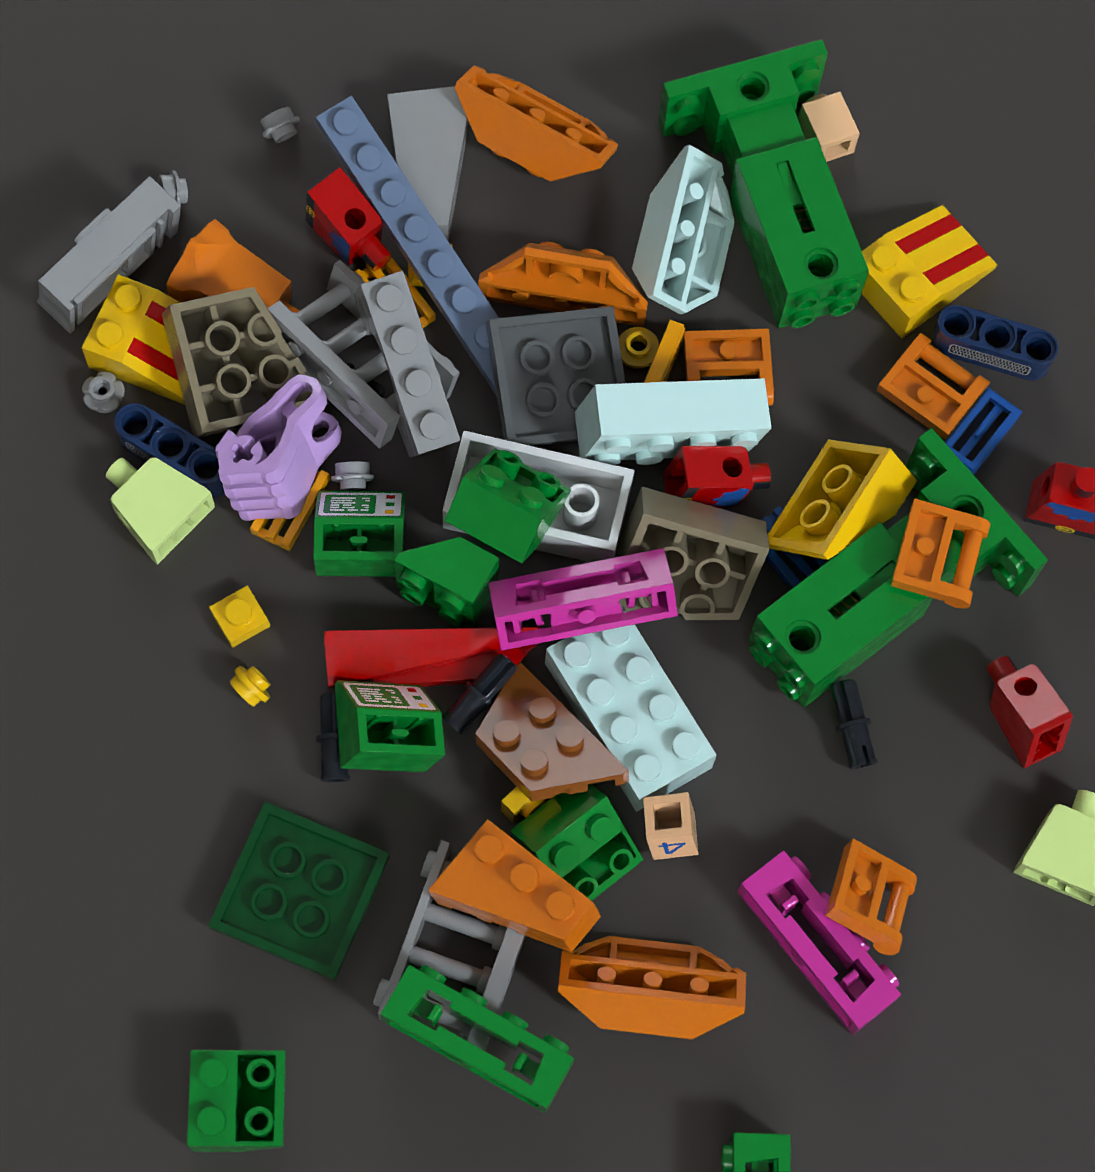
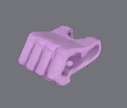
(281, 482)

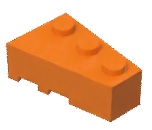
(514, 889)

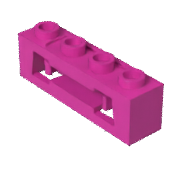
(583, 598)
(846, 944)

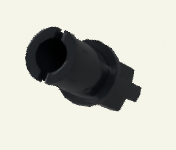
(479, 693)
(853, 724)
(329, 741)

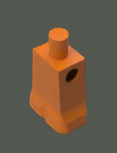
(219, 265)

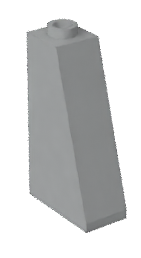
(430, 146)

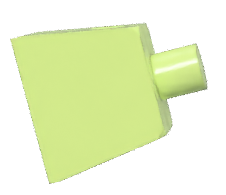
(157, 504)
(1064, 850)

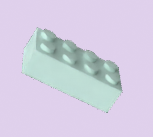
(661, 417)
(631, 709)

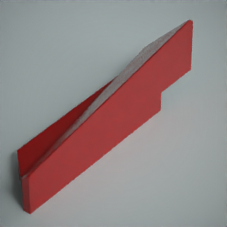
(415, 655)

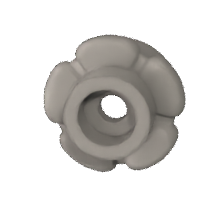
(280, 124)
(174, 186)
(107, 402)
(352, 475)

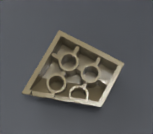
(228, 358)
(708, 552)

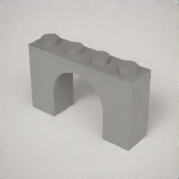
(394, 321)

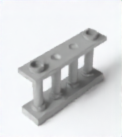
(342, 385)
(489, 981)

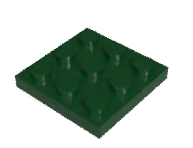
(299, 891)

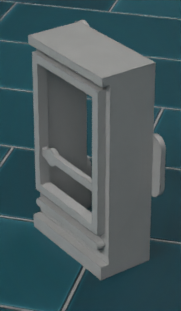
(108, 247)

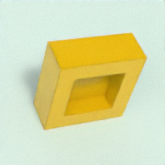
(239, 616)
(517, 804)

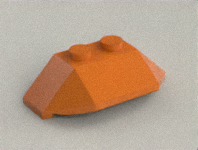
(531, 127)
(563, 280)
(651, 986)

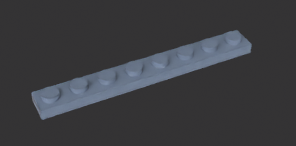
(411, 228)

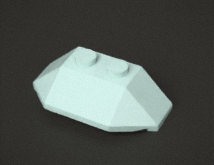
(685, 233)

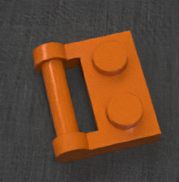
(729, 355)
(926, 395)
(926, 548)
(860, 891)

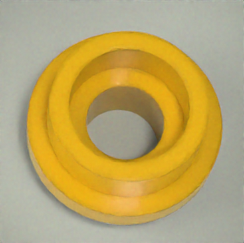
(634, 358)
(250, 685)

